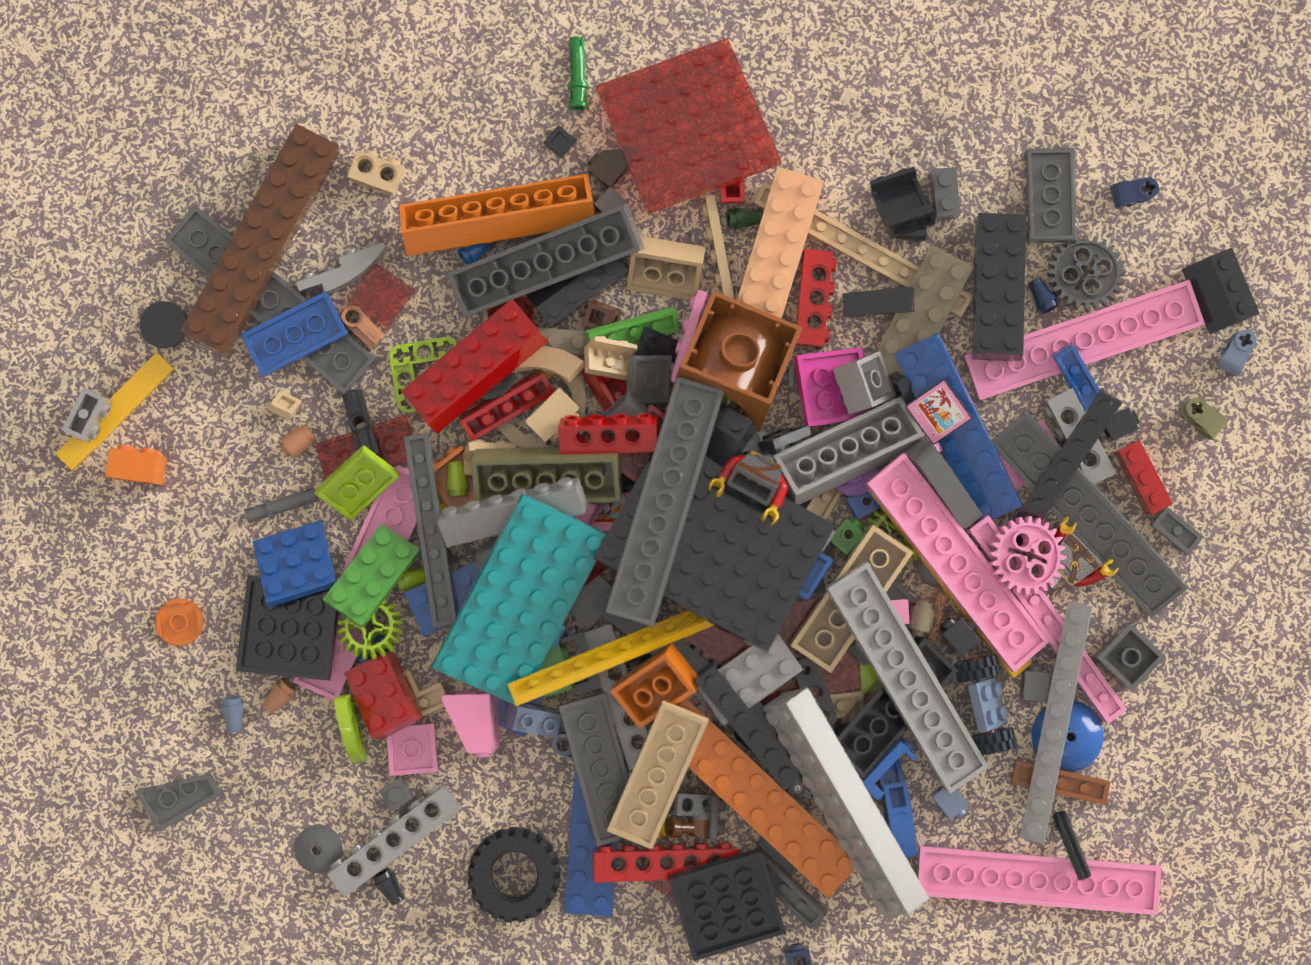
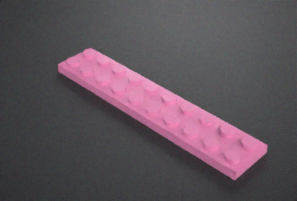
(1094, 336)
(397, 512)
(957, 562)
(1038, 880)

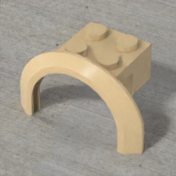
(547, 417)

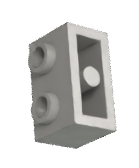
(87, 415)

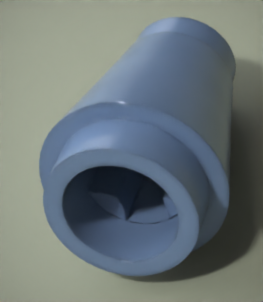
(232, 711)

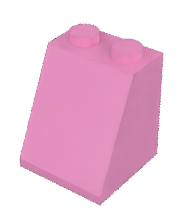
(475, 719)

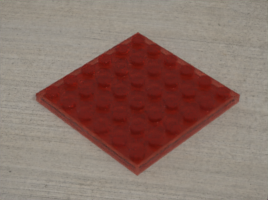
(688, 125)

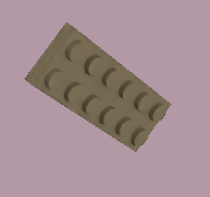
(935, 293)

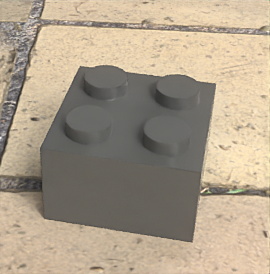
(1128, 656)

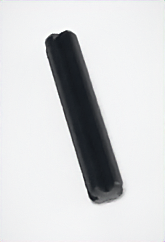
(1072, 845)

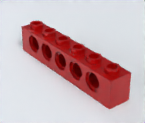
(652, 871)

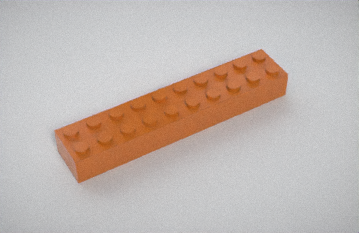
(768, 808)

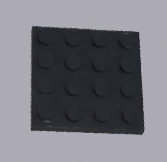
(288, 637)
(727, 904)

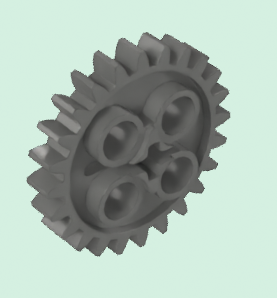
(1105, 283)

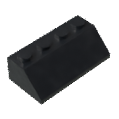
(570, 295)

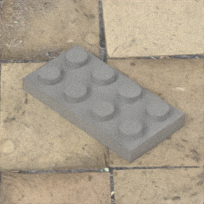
(757, 673)

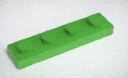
(630, 330)

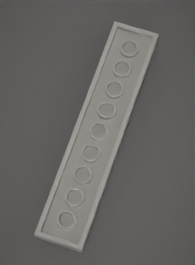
(907, 677)

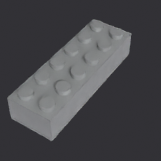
(848, 450)

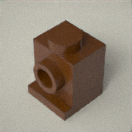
(591, 312)

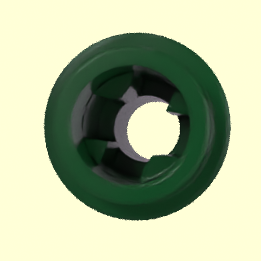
(741, 218)

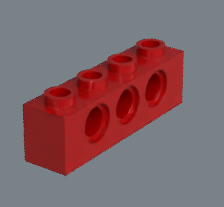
(812, 261)
(515, 401)
(598, 442)

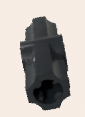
(358, 413)

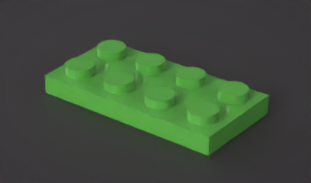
(371, 575)

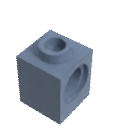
(951, 804)

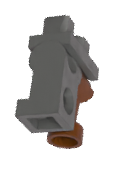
(702, 814)

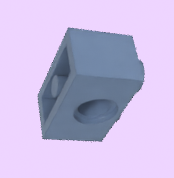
(533, 719)

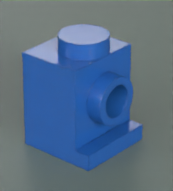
(858, 508)

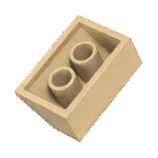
(666, 268)

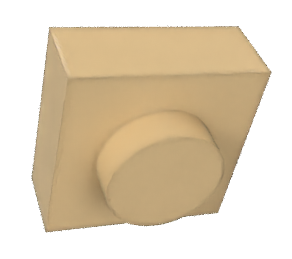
(285, 405)

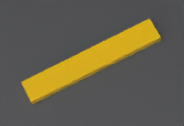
(122, 404)

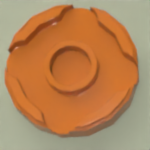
(185, 626)

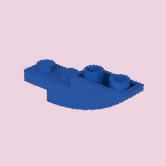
(898, 809)

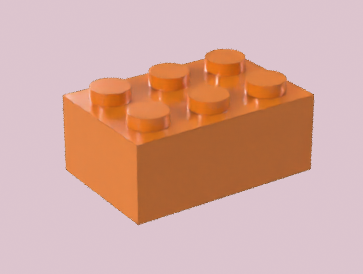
(657, 679)

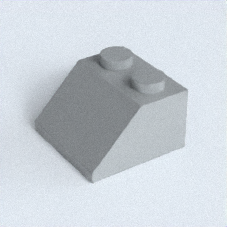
(864, 382)

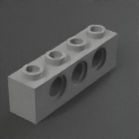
(1069, 402)

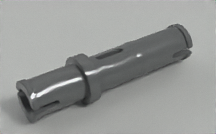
(281, 505)

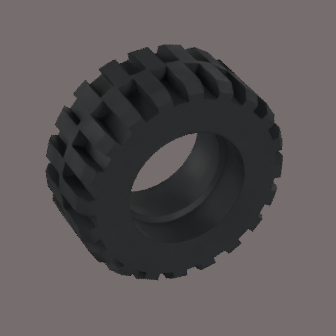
(508, 907)

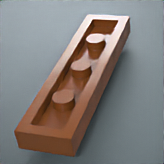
(1068, 783)

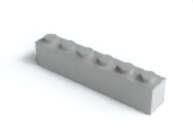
(489, 517)

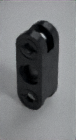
(815, 679)

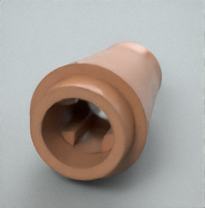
(279, 695)

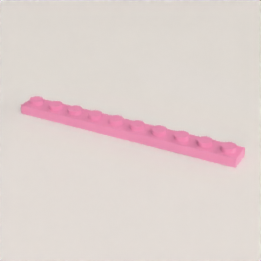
(1051, 624)

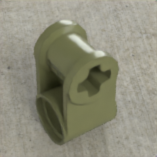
(1206, 420)

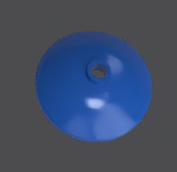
(1087, 737)

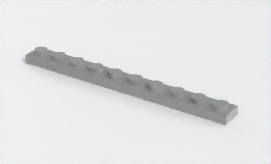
(1056, 722)

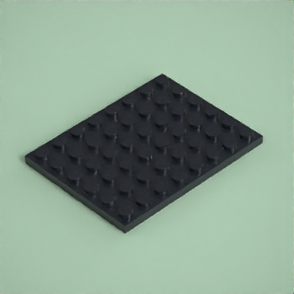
(728, 560)

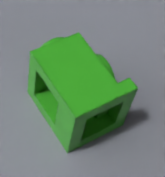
(843, 544)

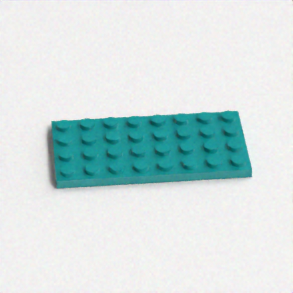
(519, 598)

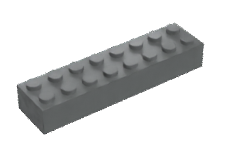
(546, 260)

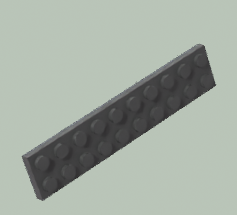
(203, 244)
(665, 502)
(1098, 521)

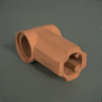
(364, 328)

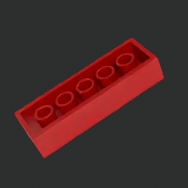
(474, 366)

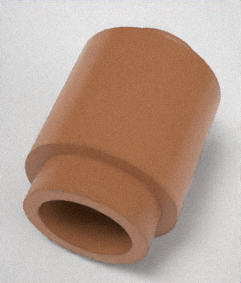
(297, 441)

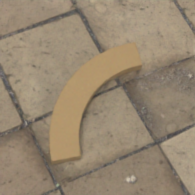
(553, 361)

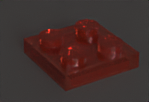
(381, 296)

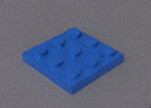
(295, 563)

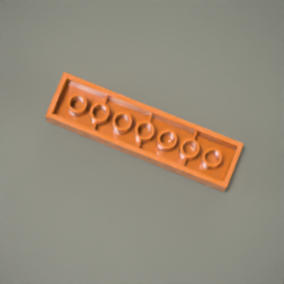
(495, 214)

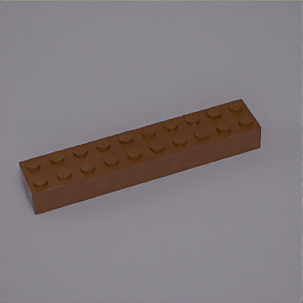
(260, 241)

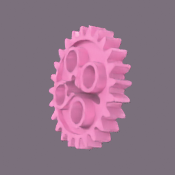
(1032, 535)

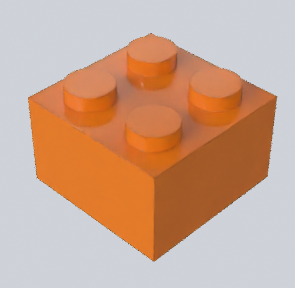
(136, 466)

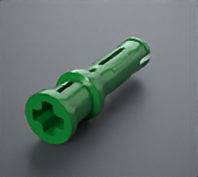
(577, 85)

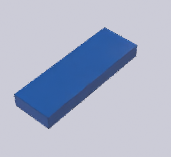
(1076, 374)

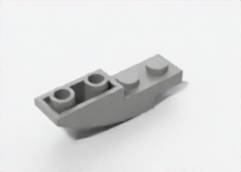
(353, 267)

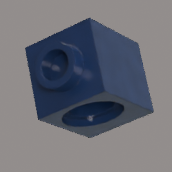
(797, 950)

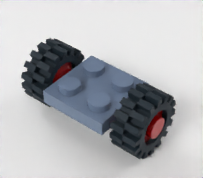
(987, 704)

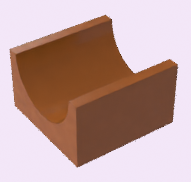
(740, 353)

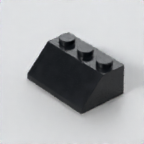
(1221, 291)
(729, 435)

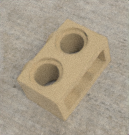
(373, 178)

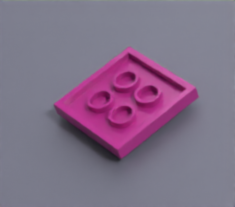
(818, 389)

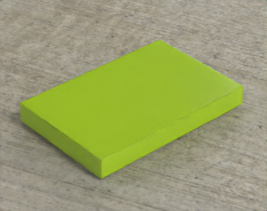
(357, 482)

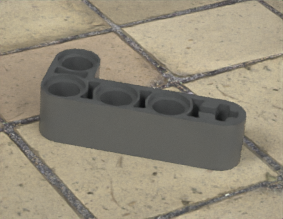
(943, 482)

